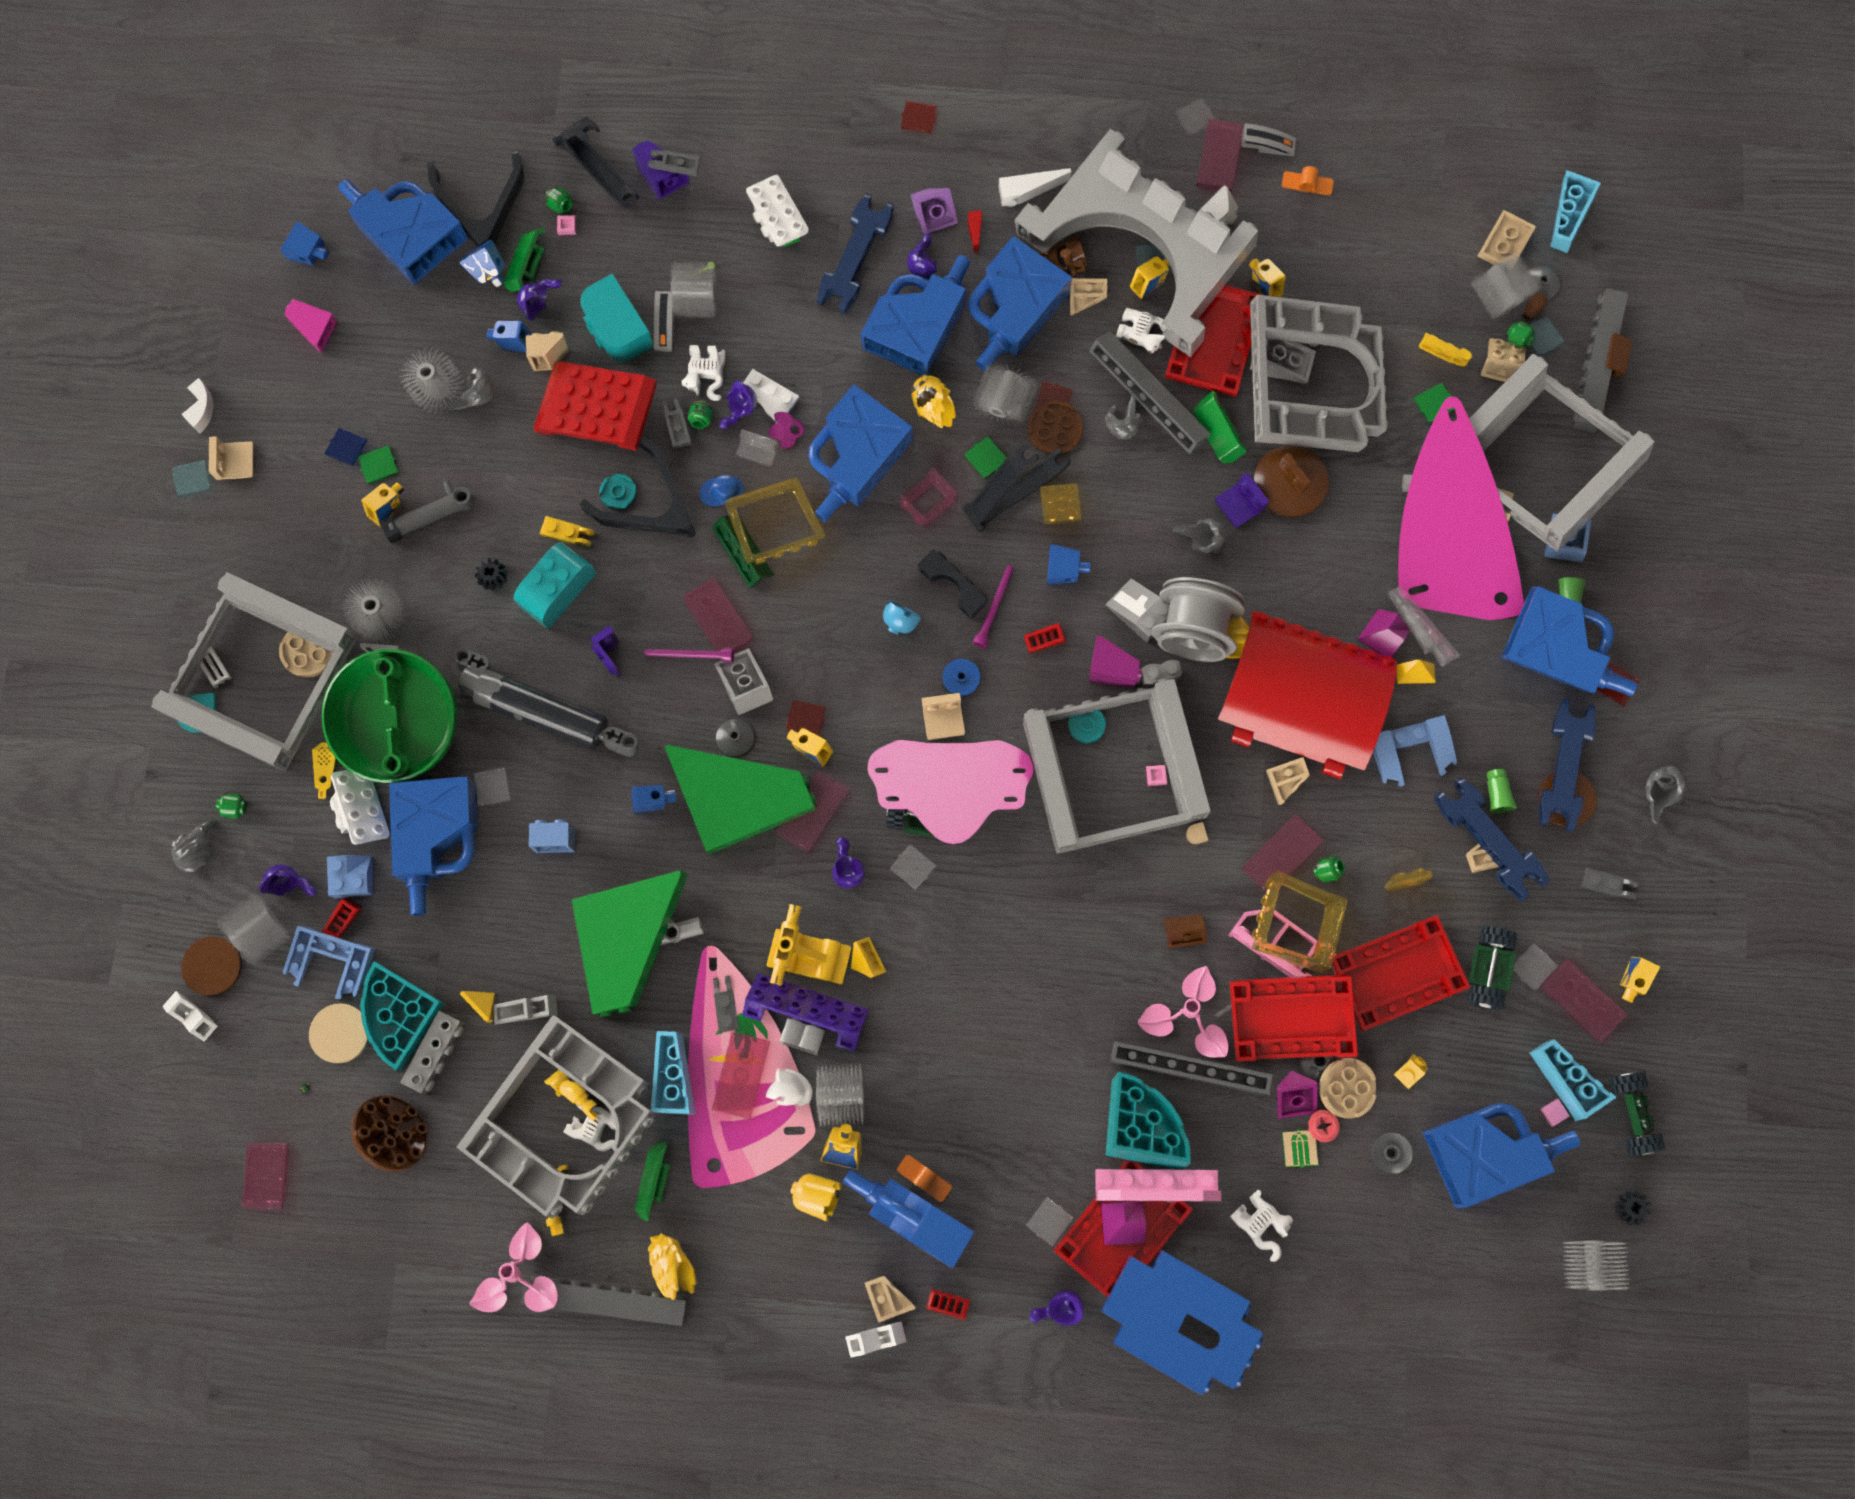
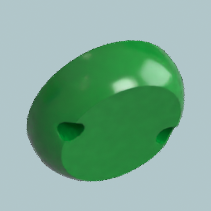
(389, 716)

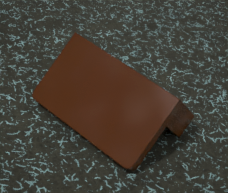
(1618, 355)
(1185, 931)

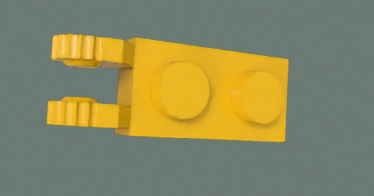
(1445, 350)
(565, 531)

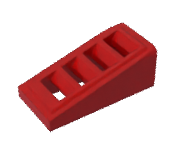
(974, 223)
(1062, 639)
(345, 902)
(946, 1311)

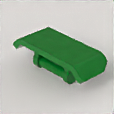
(516, 270)
(1223, 435)
(649, 1180)

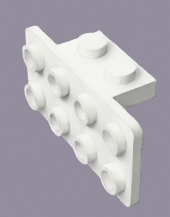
(776, 211)
(357, 808)

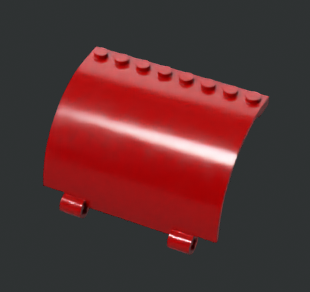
(1309, 694)

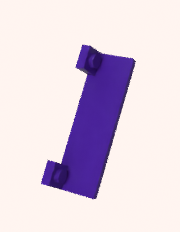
(808, 1007)

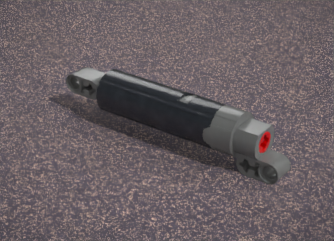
(538, 707)

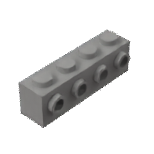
(432, 1052)

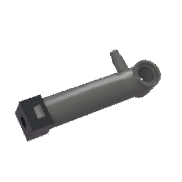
(429, 513)

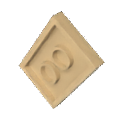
(1506, 239)

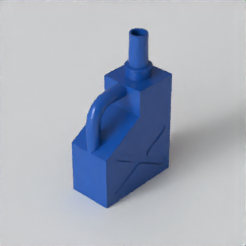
(408, 231)
(1025, 295)
(916, 325)
(867, 445)
(1554, 643)
(426, 823)
(1484, 1162)
(913, 1218)

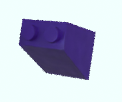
(660, 181)

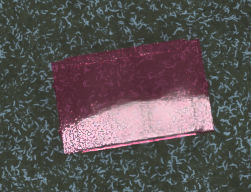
(265, 1175)

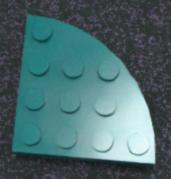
(395, 1015)
(1144, 1126)

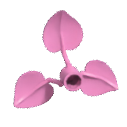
(1199, 986)
(540, 1296)

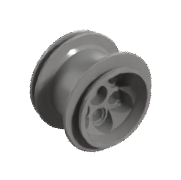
(1198, 619)

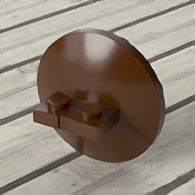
(1292, 480)
(389, 1133)

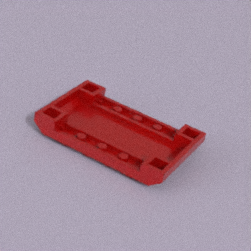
(1225, 347)
(596, 404)
(1401, 972)
(1293, 1017)
(1102, 1264)

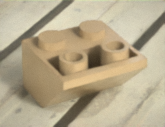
(545, 350)

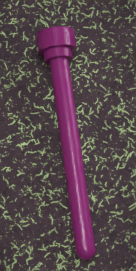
(981, 639)
(726, 655)

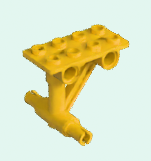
(805, 954)

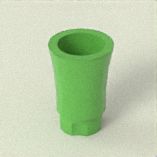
(1572, 588)
(1500, 792)

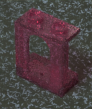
(942, 485)

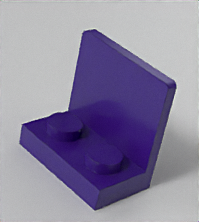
(1242, 501)
(605, 641)

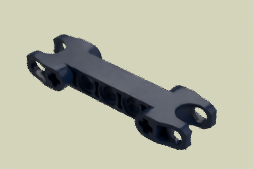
(843, 282)
(1561, 796)
(1512, 864)

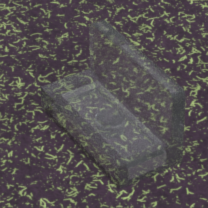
(757, 448)

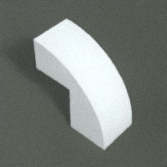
(201, 412)
(190, 1015)
(876, 1339)

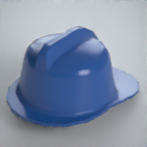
(719, 489)

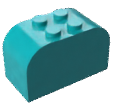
(614, 321)
(553, 584)

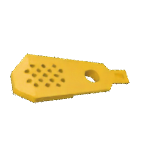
(323, 770)

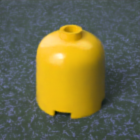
(816, 1195)

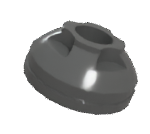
(1311, 1070)

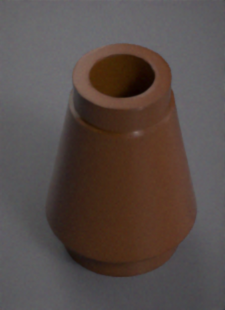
(1534, 305)

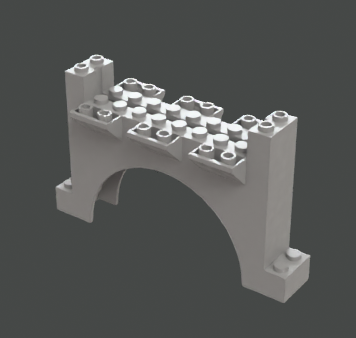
(1114, 194)

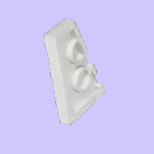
(770, 394)

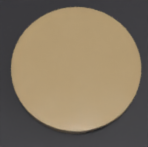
(303, 657)
(338, 1033)
(1348, 1088)

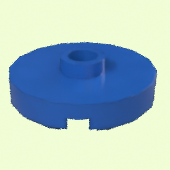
(954, 684)

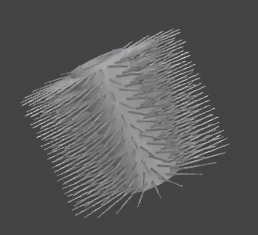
(1505, 284)
(693, 289)
(432, 381)
(1004, 393)
(374, 610)
(253, 929)
(840, 1095)
(1596, 1265)

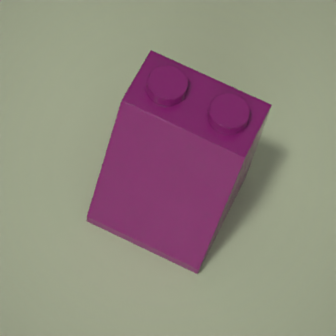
(1113, 665)

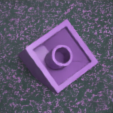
(934, 209)

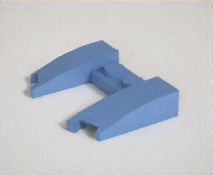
(1432, 731)
(309, 940)

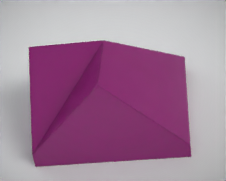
(1384, 632)
(1296, 1096)
(1123, 1223)

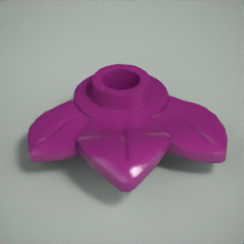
(782, 429)

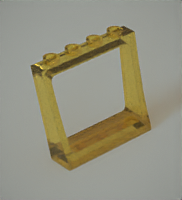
(763, 493)
(1329, 931)

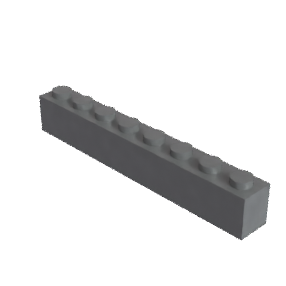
(1597, 376)
(1149, 392)
(1191, 1068)
(617, 1302)

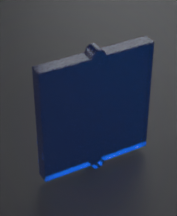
(345, 446)

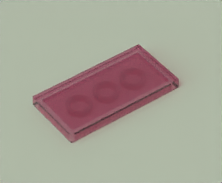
(1219, 154)
(717, 616)
(807, 829)
(1282, 852)
(1583, 1001)
(741, 1075)

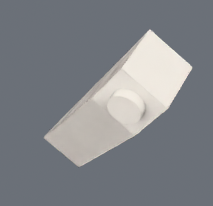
(1024, 187)

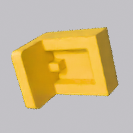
(1411, 1071)

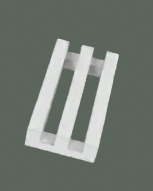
(221, 679)

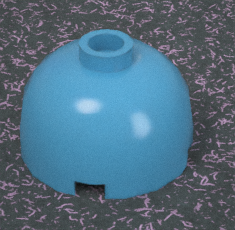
(900, 618)

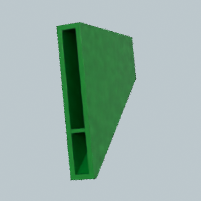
(736, 796)
(622, 937)

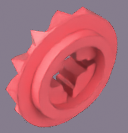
(1327, 1118)

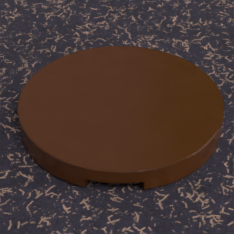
(1055, 427)
(1583, 789)
(211, 966)

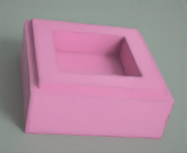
(566, 225)
(1156, 775)
(1554, 1112)

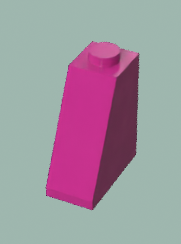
(311, 322)

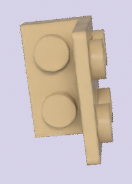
(1502, 360)
(230, 459)
(943, 716)

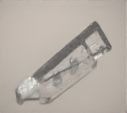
(1422, 628)

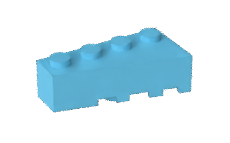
(1574, 203)
(671, 1076)
(1570, 1081)

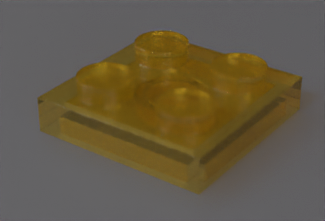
(1060, 503)
(1401, 880)

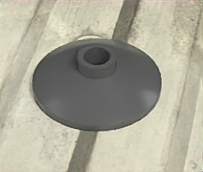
(1548, 288)
(737, 746)
(1402, 1153)

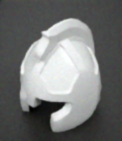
(791, 1087)

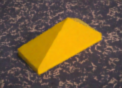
(1415, 672)
(866, 958)
(481, 1002)

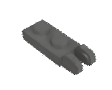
(675, 162)
(676, 425)
(1607, 883)
(725, 1006)

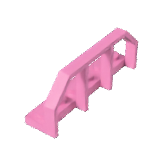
(1288, 968)
(1157, 1185)

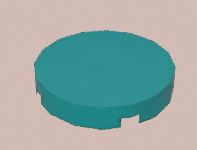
(618, 492)
(1085, 731)

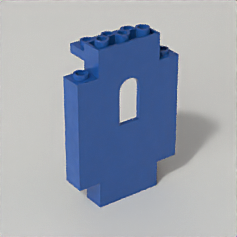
(1154, 1305)

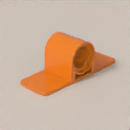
(1308, 181)
(924, 1178)

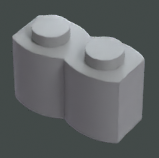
(1154, 672)
(802, 1036)

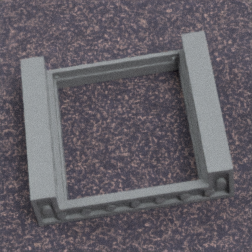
(1511, 401)
(285, 616)
(1176, 751)

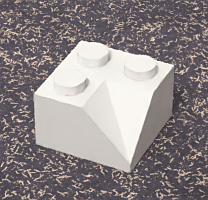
(1222, 206)

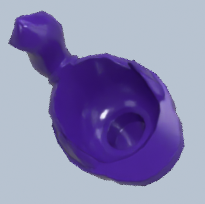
(919, 261)
(532, 296)
(741, 403)
(847, 870)
(284, 879)
(1063, 1308)

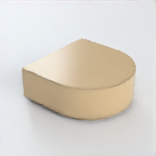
(1196, 833)

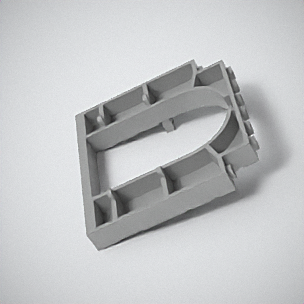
(1325, 325)
(524, 1169)

